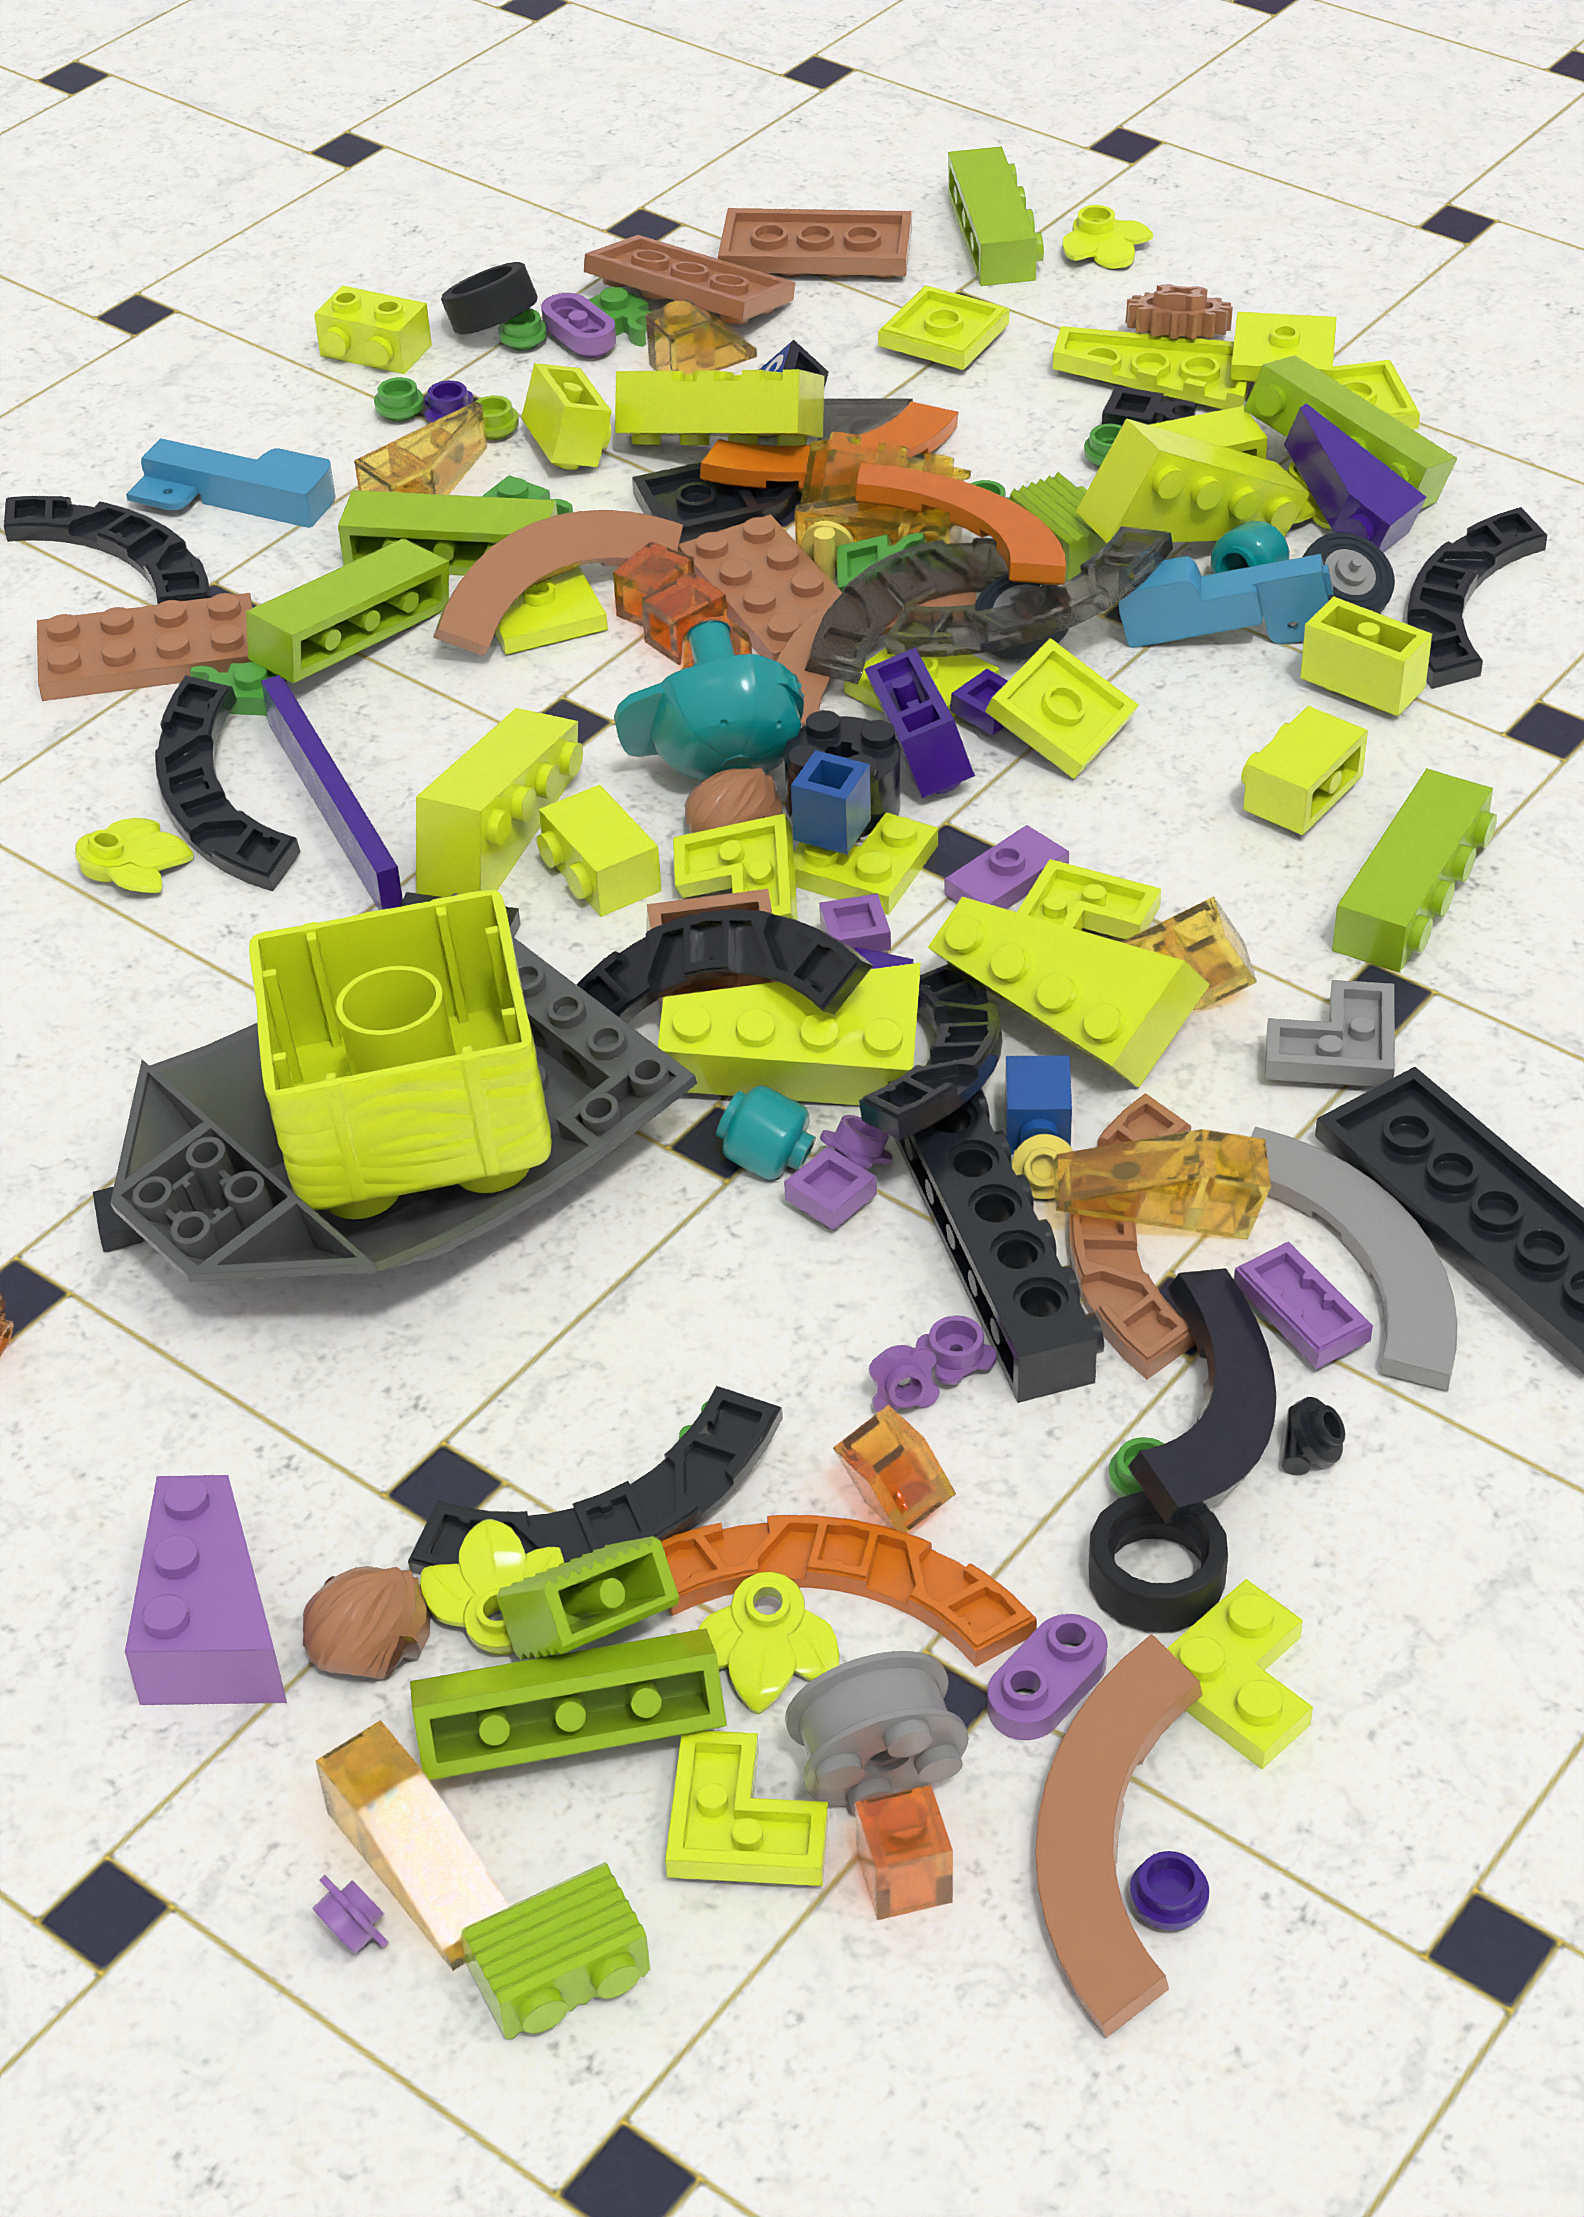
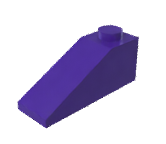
(1350, 483)
(921, 723)

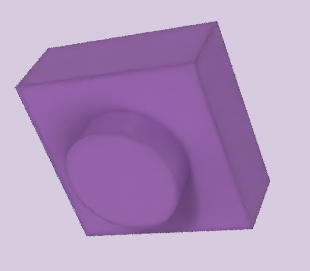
(857, 922)
(830, 1188)

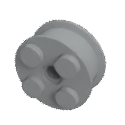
(876, 1728)

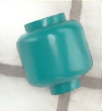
(1249, 546)
(765, 1132)

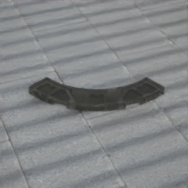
(886, 589)
(1039, 612)

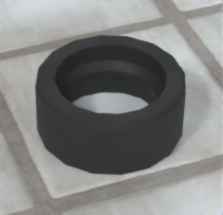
(489, 298)
(1148, 1604)

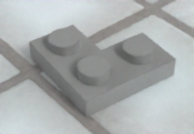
(1348, 1049)

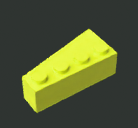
(719, 405)
(1186, 487)
(489, 800)
(1083, 987)
(792, 1046)

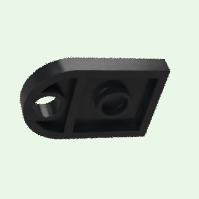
(707, 505)

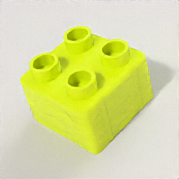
(399, 1054)

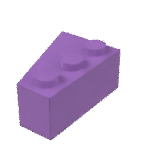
(197, 1603)

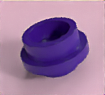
(1169, 1891)

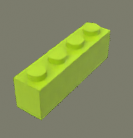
(993, 216)
(1291, 383)
(446, 525)
(347, 610)
(1414, 870)
(567, 1704)

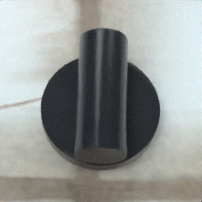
(1312, 1436)

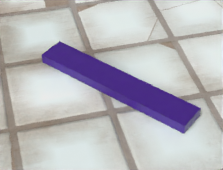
(332, 795)

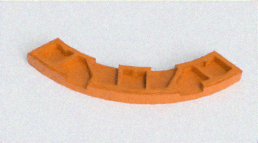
(917, 427)
(1022, 538)
(856, 1560)

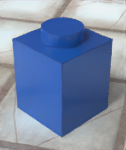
(831, 802)
(1037, 1098)

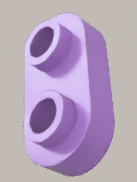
(579, 324)
(1055, 1673)

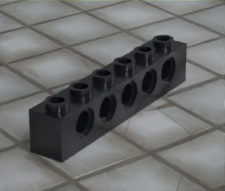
(1003, 1253)

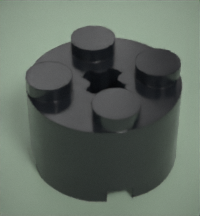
(853, 739)

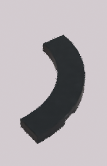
(115, 530)
(1451, 579)
(196, 797)
(727, 945)
(960, 1062)
(1235, 1406)
(664, 1502)

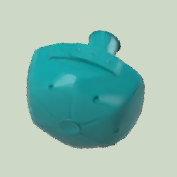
(716, 713)

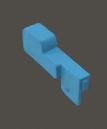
(274, 486)
(1184, 604)

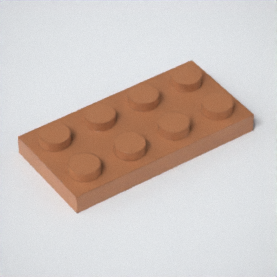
(818, 241)
(682, 274)
(765, 580)
(139, 645)

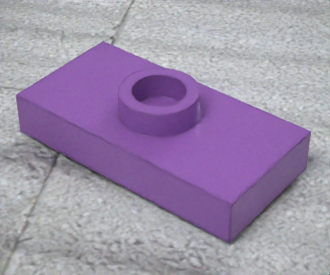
(1005, 870)
(1302, 1305)

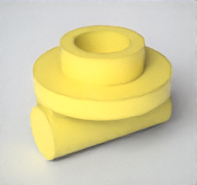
(821, 544)
(1036, 1160)

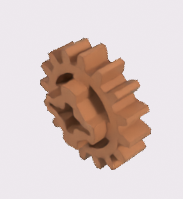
(1179, 313)

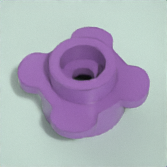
(858, 1142)
(958, 1348)
(901, 1363)
(350, 1914)

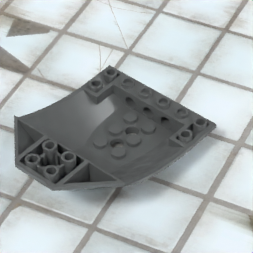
(213, 1186)

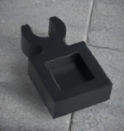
(1144, 407)

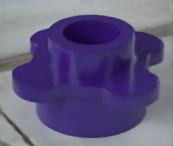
(445, 399)

